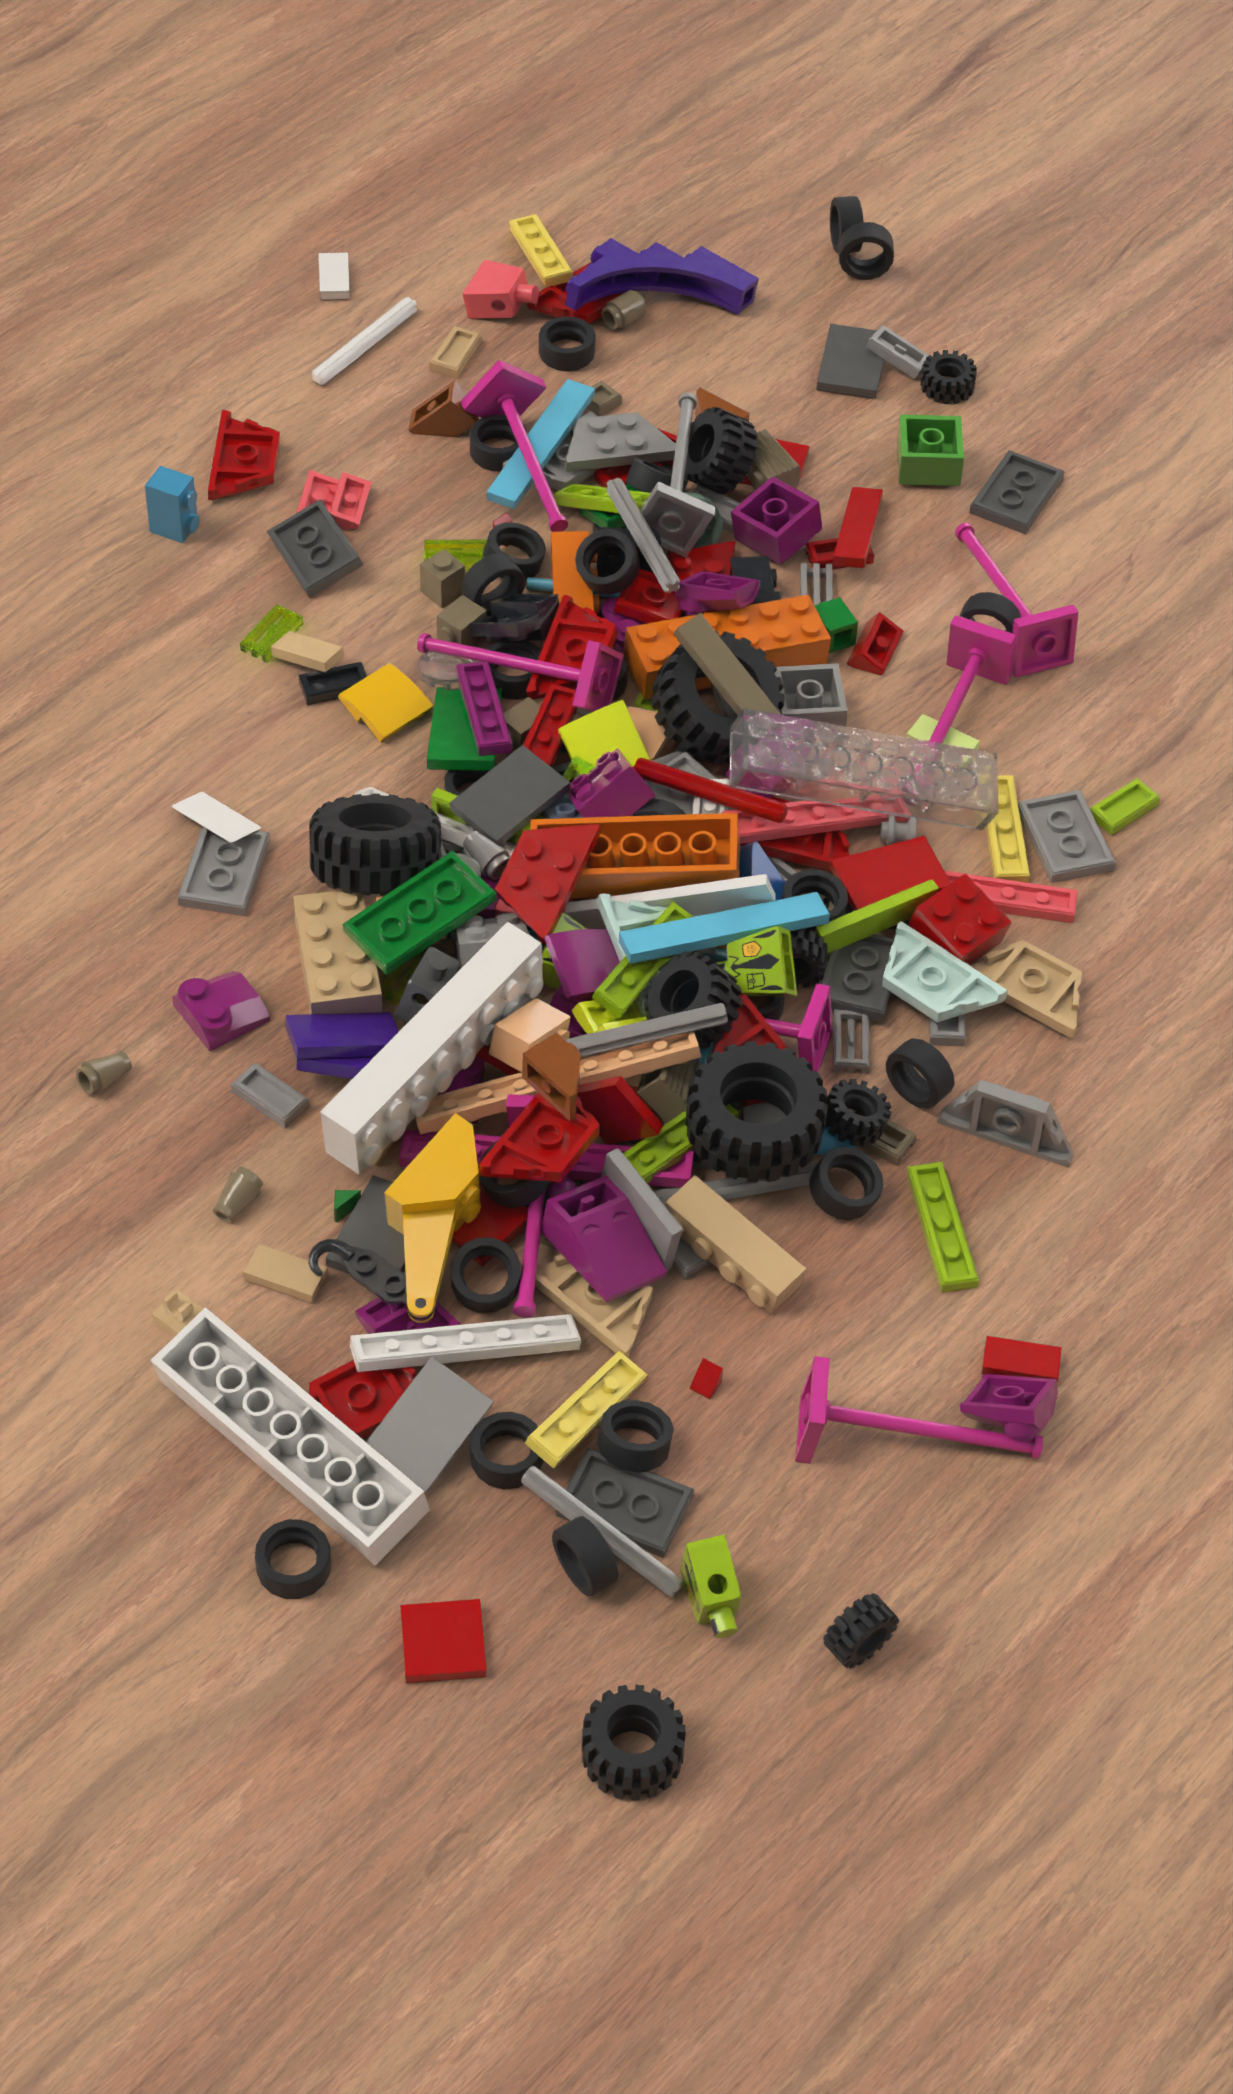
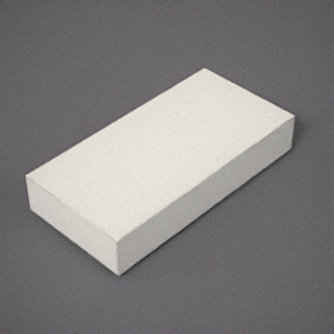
(334, 276)

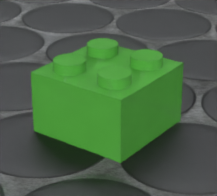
(930, 450)

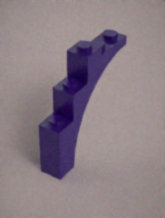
(659, 269)

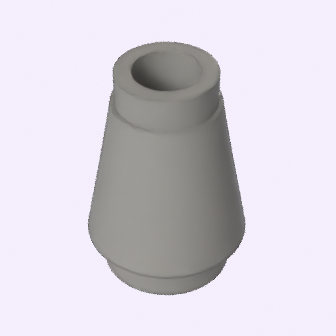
(488, 854)

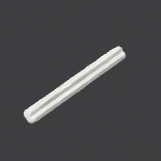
(364, 341)

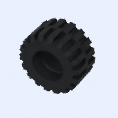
(720, 450)
(693, 984)
(626, 1771)

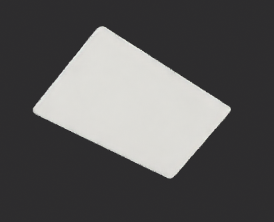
(216, 817)

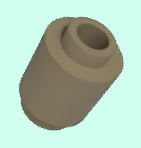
(624, 310)

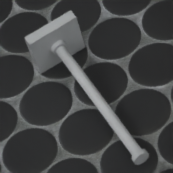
(668, 510)

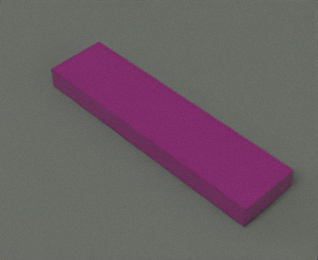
(483, 708)

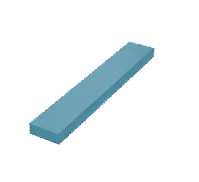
(545, 439)
(722, 927)

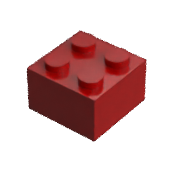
(961, 920)

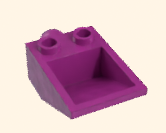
(601, 1236)

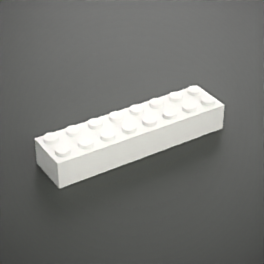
(431, 1049)
(291, 1436)

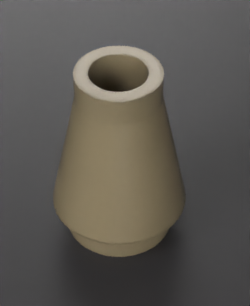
(100, 1073)
(237, 1194)

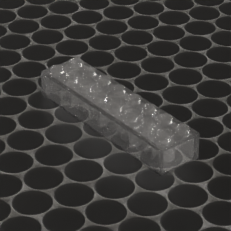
(863, 769)

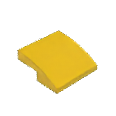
(386, 701)

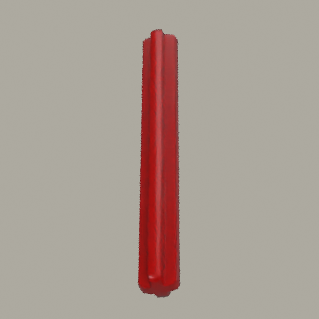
(711, 790)

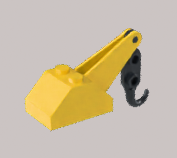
(425, 1206)

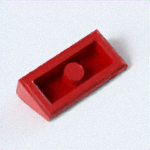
(875, 645)

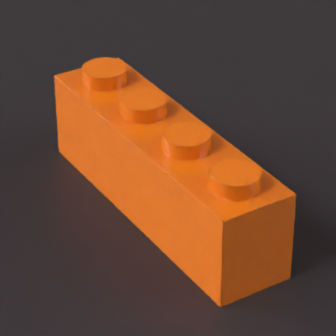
(564, 570)

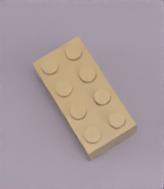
(334, 968)

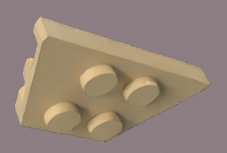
(1036, 984)
(611, 1322)

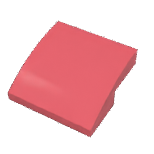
(342, 497)

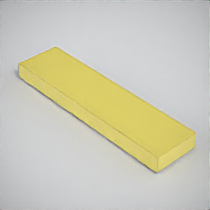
(541, 250)
(1006, 836)
(585, 1409)

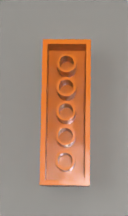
(783, 628)
(655, 852)

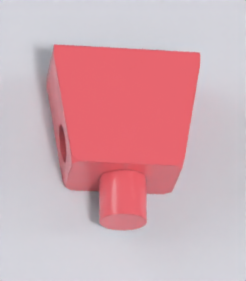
(498, 291)

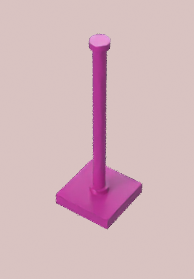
(509, 393)
(1041, 638)
(975, 651)
(595, 679)
(815, 1029)
(525, 1306)
(816, 1410)

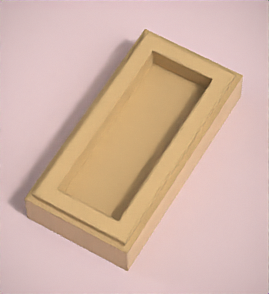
(455, 352)
(307, 651)
(284, 1273)

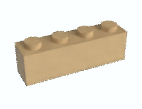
(735, 1245)

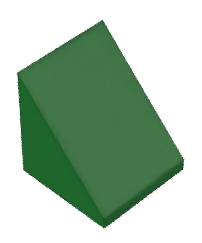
(345, 1202)

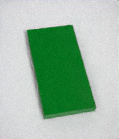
(451, 735)
(419, 912)

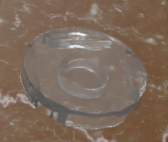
(440, 669)

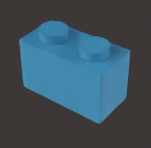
(171, 504)

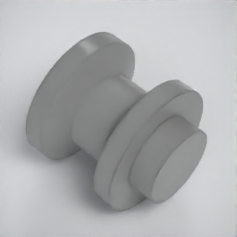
(894, 832)

